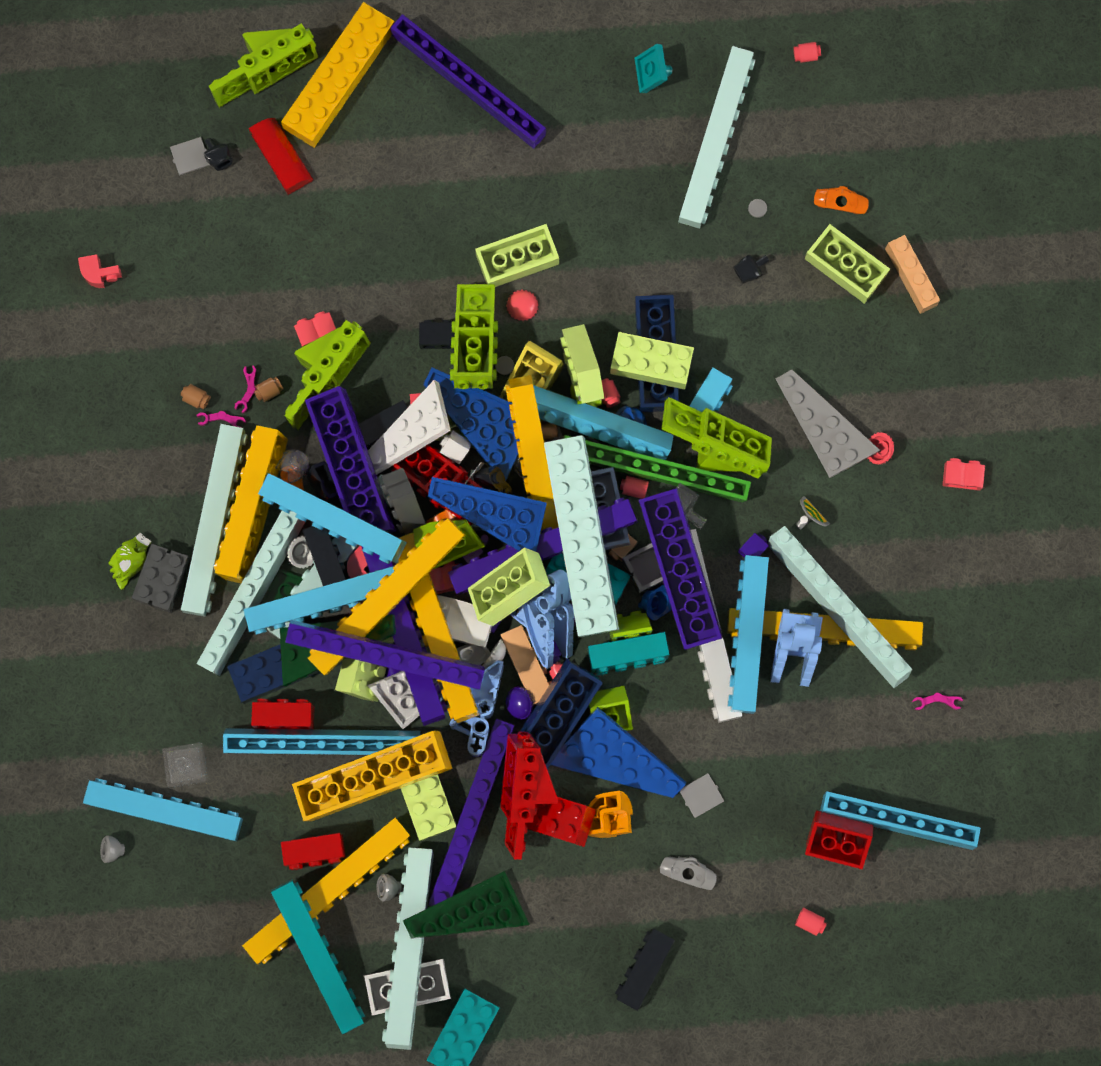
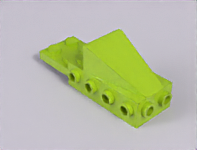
(267, 51)
(474, 337)
(323, 360)
(718, 439)

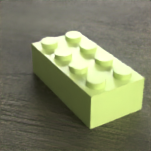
(517, 256)
(847, 263)
(651, 360)
(582, 364)
(508, 586)
(357, 674)
(428, 808)

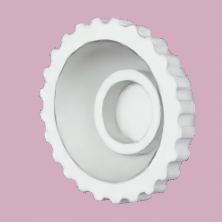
(299, 553)
(496, 654)

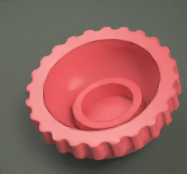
(522, 305)
(885, 445)

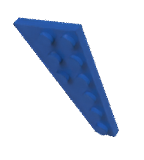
(503, 515)

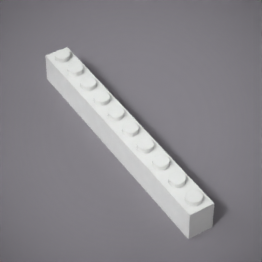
(716, 663)

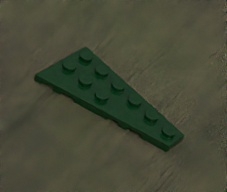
(295, 658)
(478, 908)

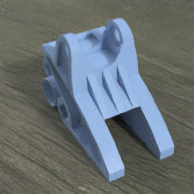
(547, 619)
(797, 637)
(485, 696)

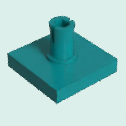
(651, 68)

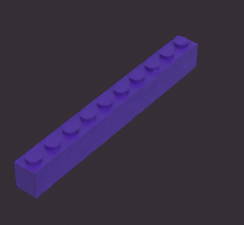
(468, 81)
(549, 545)
(385, 654)
(422, 687)
(472, 813)

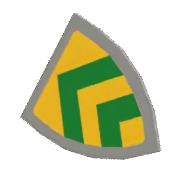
(811, 514)

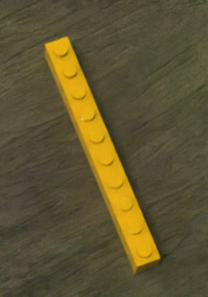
(393, 588)
(894, 631)
(439, 639)
(331, 887)

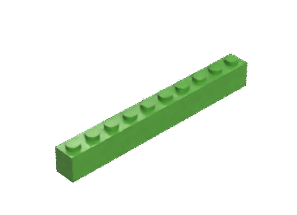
(667, 471)

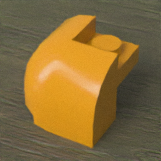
(611, 815)

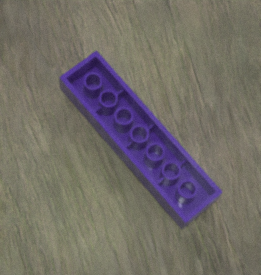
(349, 458)
(680, 568)

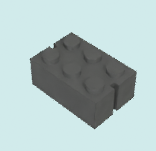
(403, 501)
(161, 578)

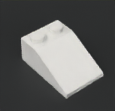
(464, 622)

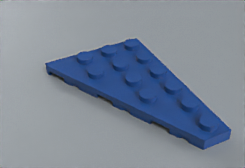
(481, 419)
(611, 753)

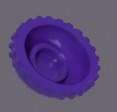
(519, 702)

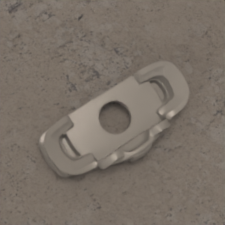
(673, 868)

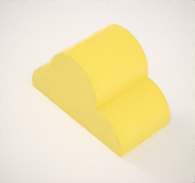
(539, 364)

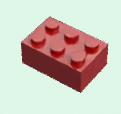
(282, 714)
(564, 821)
(839, 839)
(313, 851)

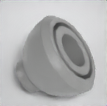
(111, 849)
(387, 887)

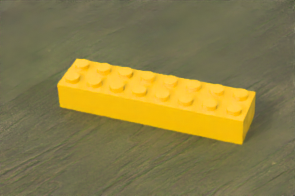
(338, 75)
(531, 445)
(249, 511)
(372, 776)

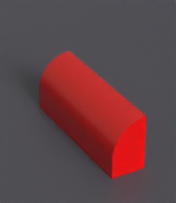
(280, 154)

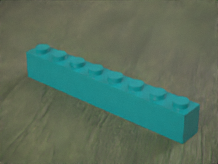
(317, 956)

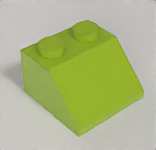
(615, 704)

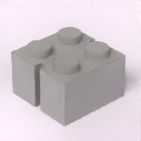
(644, 567)

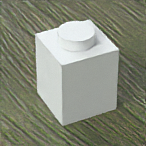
(455, 446)

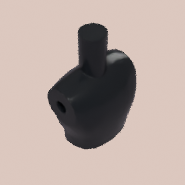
(217, 155)
(749, 268)

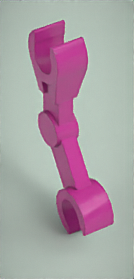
(250, 390)
(220, 416)
(937, 697)

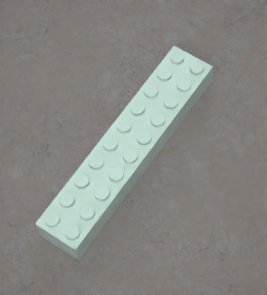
(581, 536)

